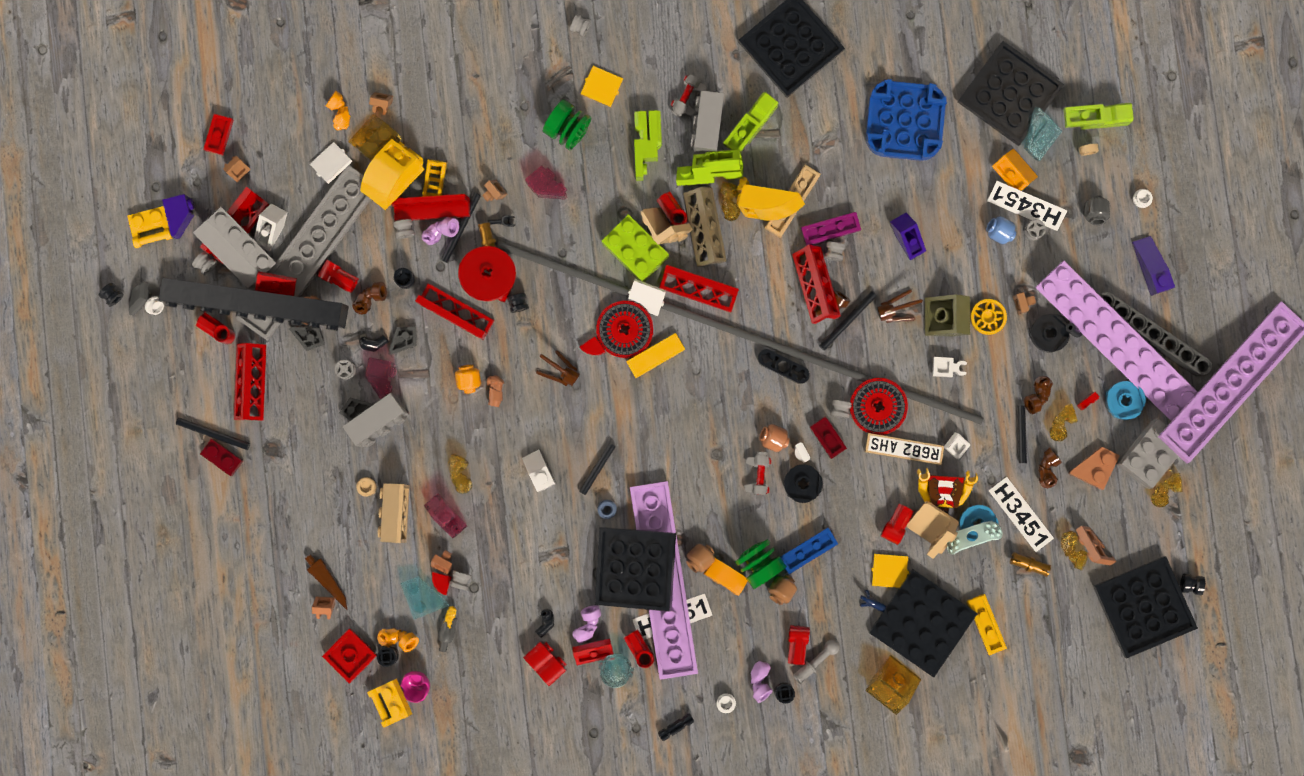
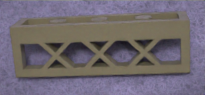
(708, 225)

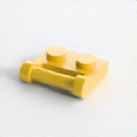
(148, 221)
(394, 701)

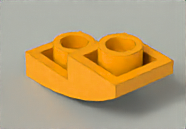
(726, 576)

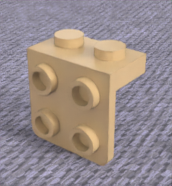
(661, 229)
(934, 527)

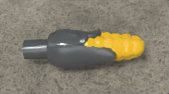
(447, 628)

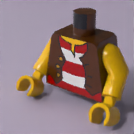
(945, 491)

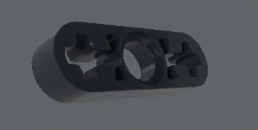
(785, 374)

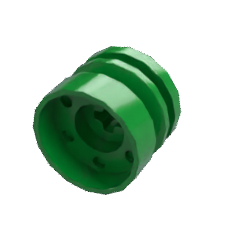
(568, 125)
(760, 563)

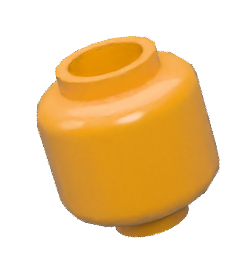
(468, 378)

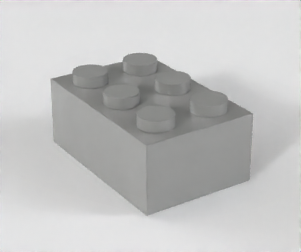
(707, 122)
(376, 421)
(1148, 456)

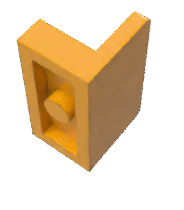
(1015, 170)

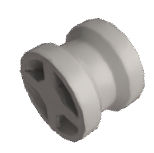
(580, 25)
(1038, 228)
(403, 229)
(834, 251)
(204, 263)
(341, 369)
(841, 409)
(460, 580)

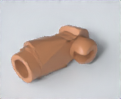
(495, 390)

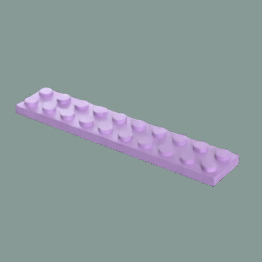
(1117, 339)
(1233, 383)
(670, 629)

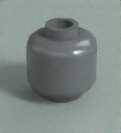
(1097, 210)

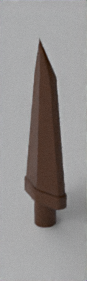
(324, 577)

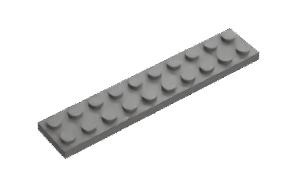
(317, 239)

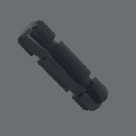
(676, 727)

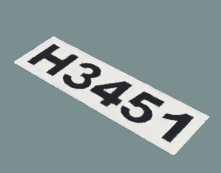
(1027, 205)
(1021, 514)
(697, 608)

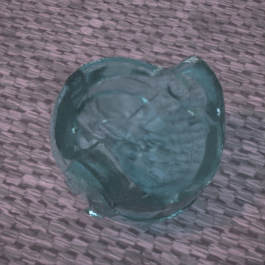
(615, 670)

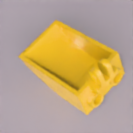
(391, 173)
(767, 202)

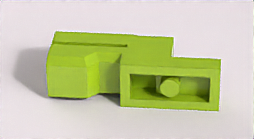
(1098, 116)
(751, 122)
(646, 149)
(711, 165)

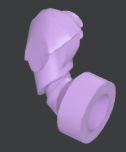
(447, 227)
(591, 615)
(758, 673)

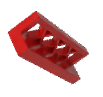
(431, 207)
(240, 209)
(819, 280)
(700, 281)
(439, 310)
(243, 382)

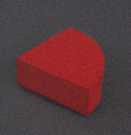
(592, 347)
(1091, 398)
(441, 582)

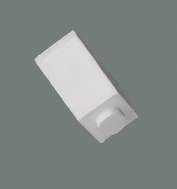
(269, 226)
(538, 471)

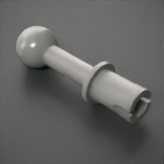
(830, 648)

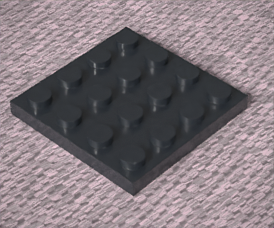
(791, 45)
(1009, 91)
(635, 569)
(1145, 607)
(923, 623)

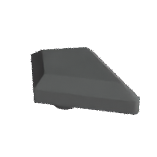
(139, 297)
(308, 337)
(403, 339)
(354, 408)

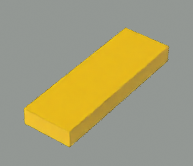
(655, 355)
(987, 625)

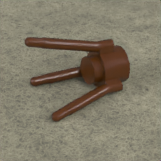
(886, 310)
(569, 375)

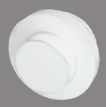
(1142, 198)
(154, 306)
(726, 703)

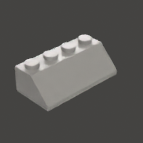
(234, 247)

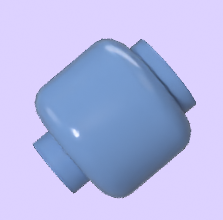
(1001, 230)

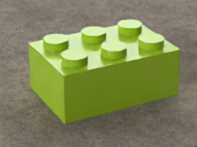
(635, 249)

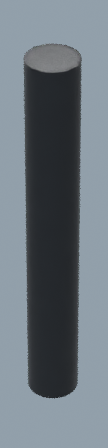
(1022, 434)
(597, 468)

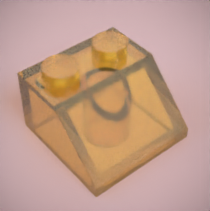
(373, 137)
(893, 685)

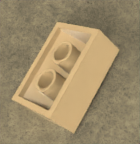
(394, 513)

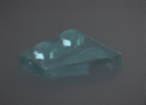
(1041, 134)
(421, 598)

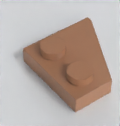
(1096, 468)
(1094, 546)

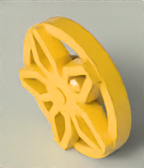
(988, 316)

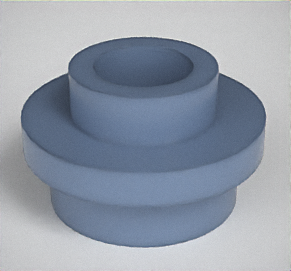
(601, 509)

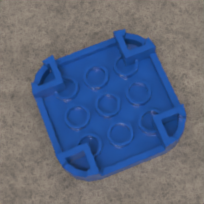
(905, 120)

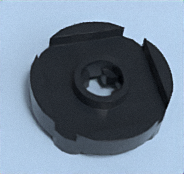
(1049, 322)
(809, 492)

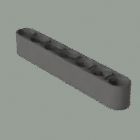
(1161, 336)

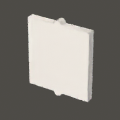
(331, 162)
(647, 296)

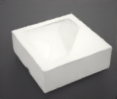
(957, 445)
(801, 453)

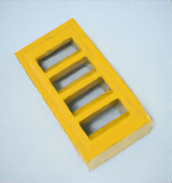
(430, 162)

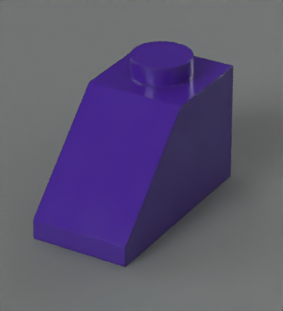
(178, 213)
(908, 235)

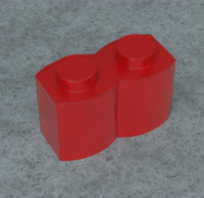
(545, 663)

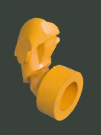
(342, 118)
(406, 640)

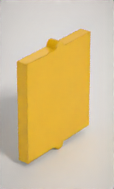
(601, 86)
(889, 570)

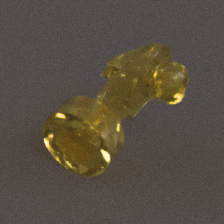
(729, 208)
(1058, 430)
(462, 482)
(1160, 497)
(1068, 543)

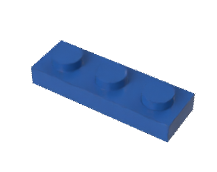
(809, 550)

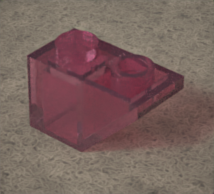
(544, 185)
(379, 375)
(445, 515)

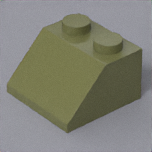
(947, 315)

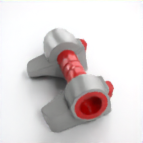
(680, 106)
(760, 461)

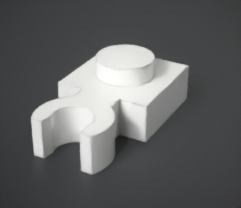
(945, 367)

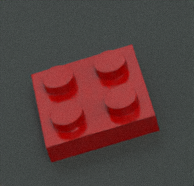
(349, 655)

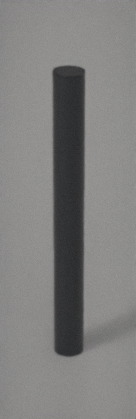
(462, 224)
(848, 320)
(212, 433)

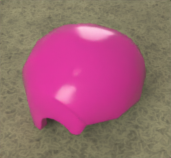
(415, 686)

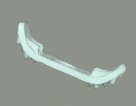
(986, 532)

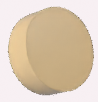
(1088, 149)
(366, 486)

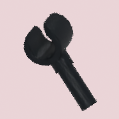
(505, 221)

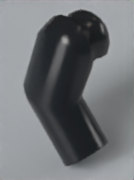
(1073, 330)
(372, 345)
(547, 622)

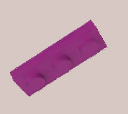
(831, 229)

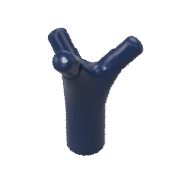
(871, 602)

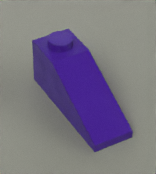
(1153, 266)

